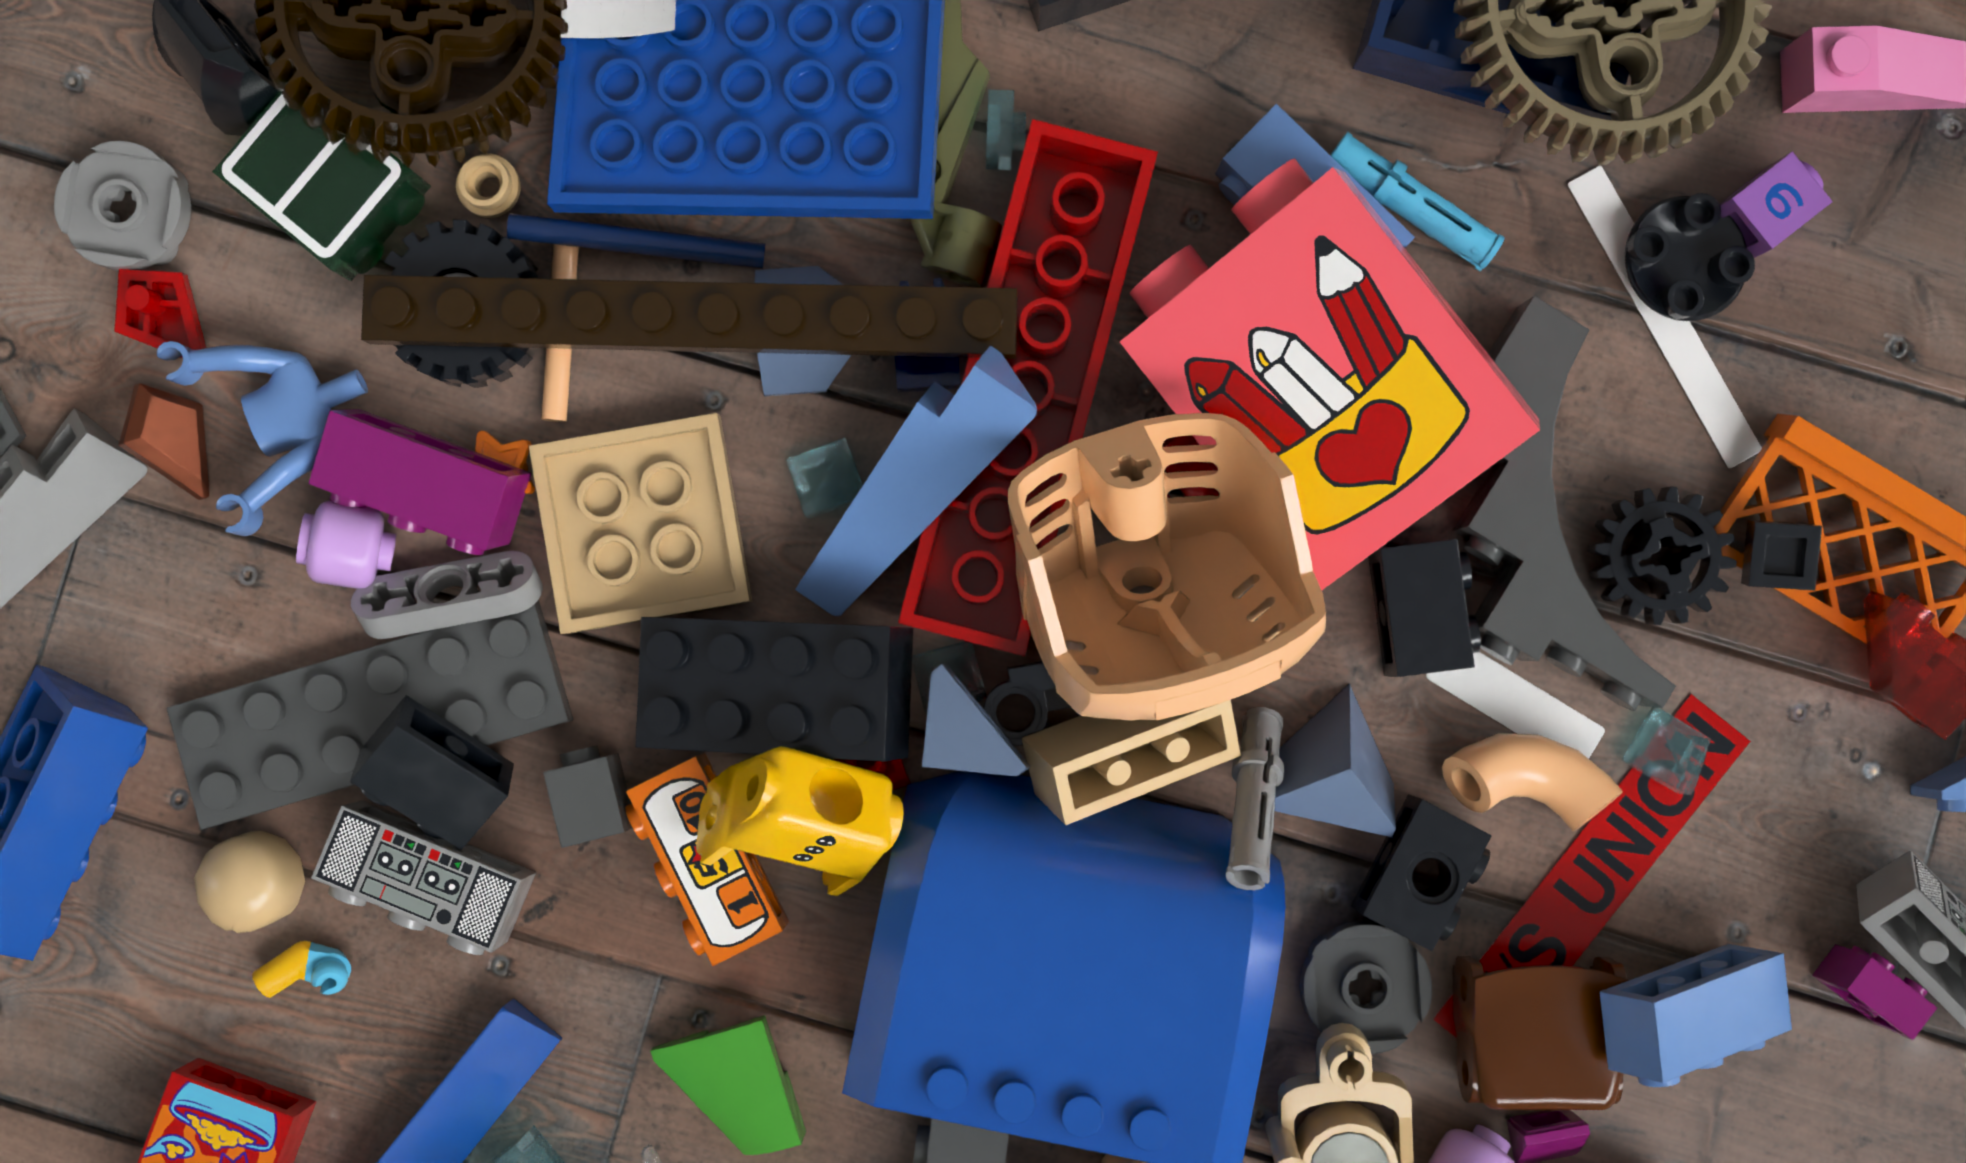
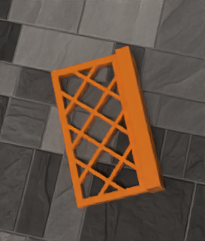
(1870, 489)

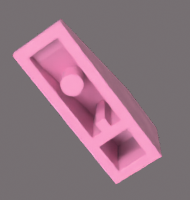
(1872, 71)

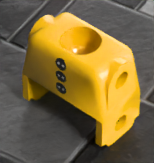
(802, 814)

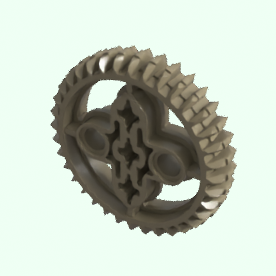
(1596, 39)

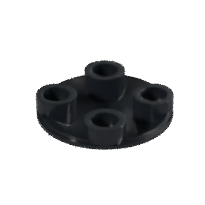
(1687, 258)

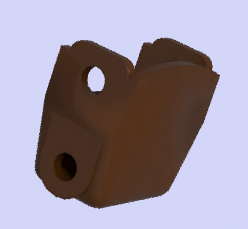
(1534, 1035)

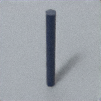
(635, 240)

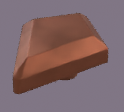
(168, 437)

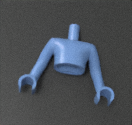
(281, 414)

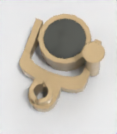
(1341, 1129)

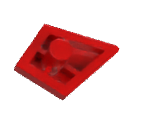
(157, 308)

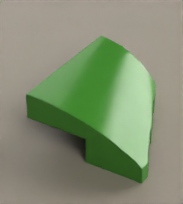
(737, 1084)

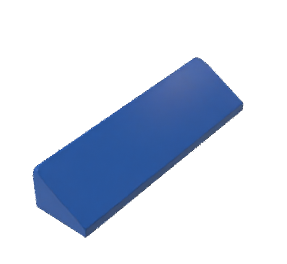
(476, 1089)

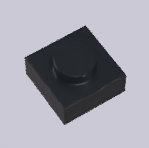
(1781, 555)

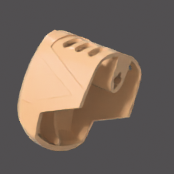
(1190, 636)

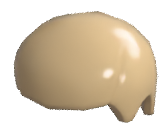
(249, 881)

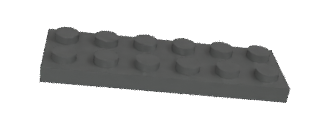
(307, 726)

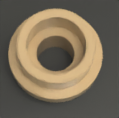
(472, 176)

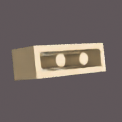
(1105, 762)

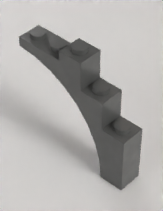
(1515, 521)

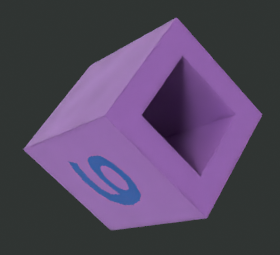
(1776, 203)

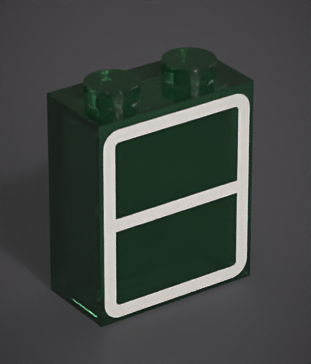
(321, 191)

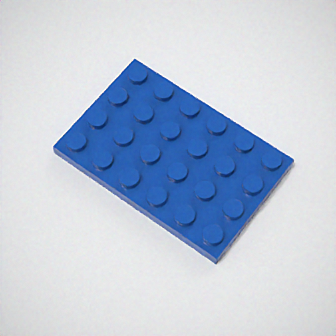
(755, 112)

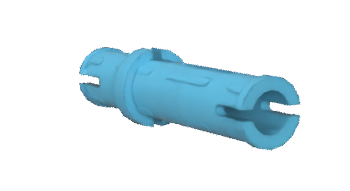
(1417, 203)

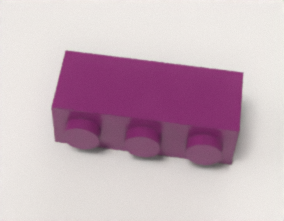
(419, 480)

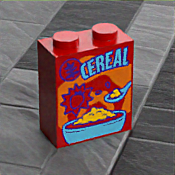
(225, 1118)

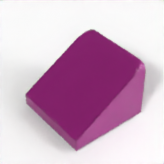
(1546, 1135)

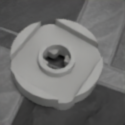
(160, 214)

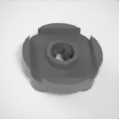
(1388, 957)

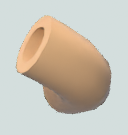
(1530, 768)

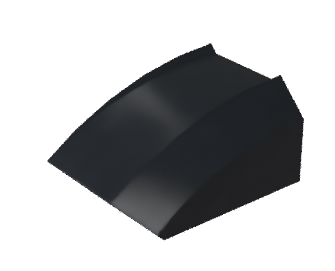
(214, 60)

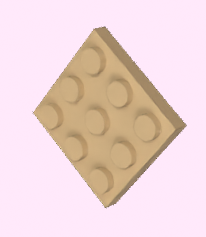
(640, 523)

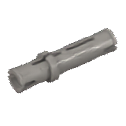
(1257, 776)

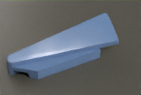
(920, 473)

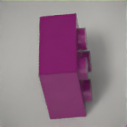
(1875, 991)

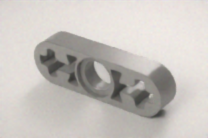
(390, 608)

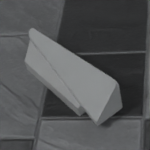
(57, 496)

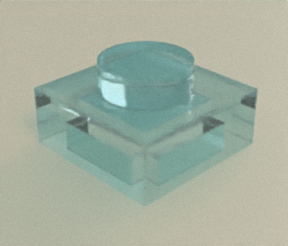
(1004, 129)

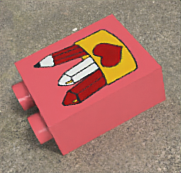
(1332, 360)

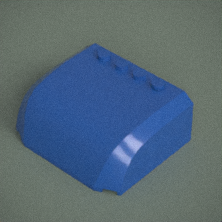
(1068, 974)

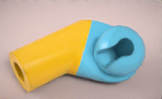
(307, 962)

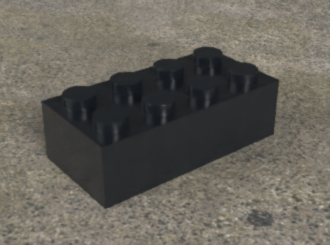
(773, 686)

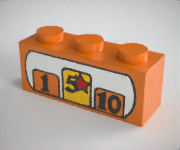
(725, 902)

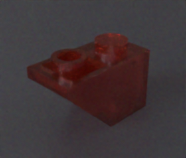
(1915, 664)

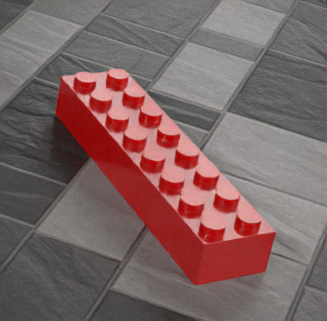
(1068, 258)

